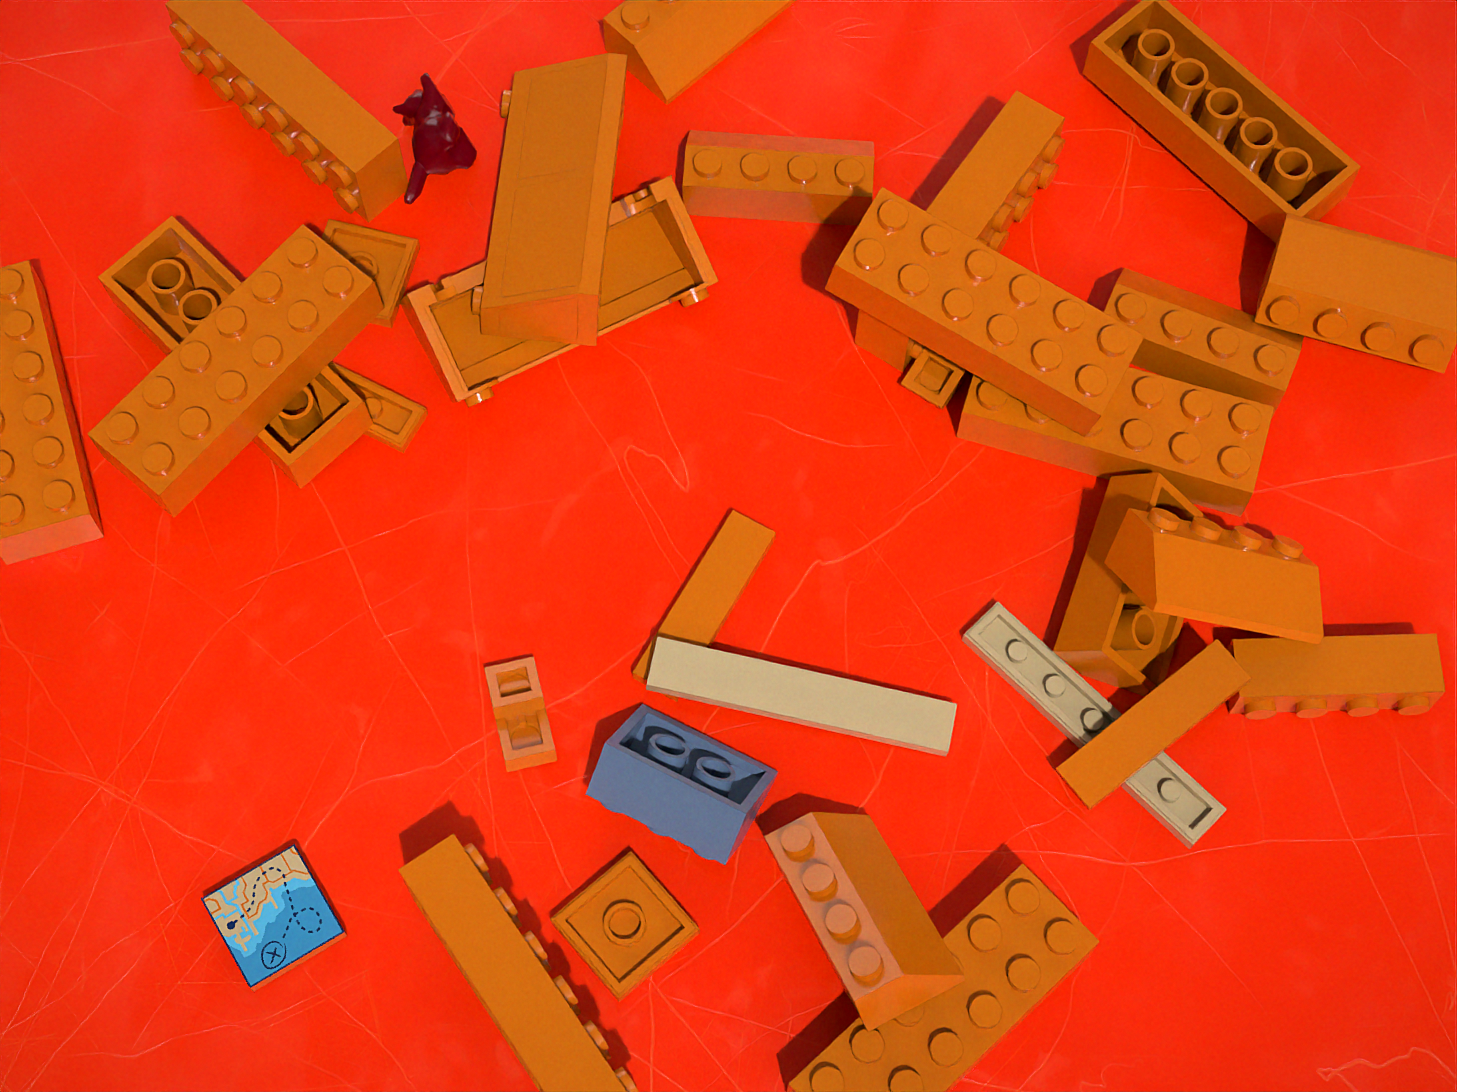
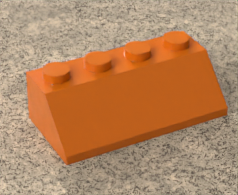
(682, 40)
(778, 177)
(1361, 293)
(1204, 340)
(1219, 574)
(1106, 625)
(863, 914)

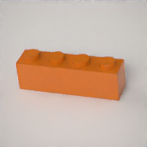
(1338, 675)

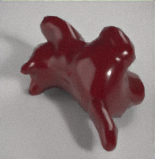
(437, 138)

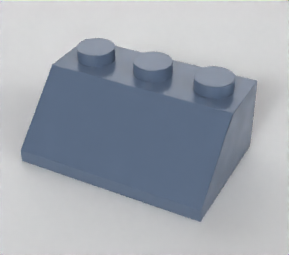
(680, 783)

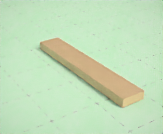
(801, 696)
(1084, 713)

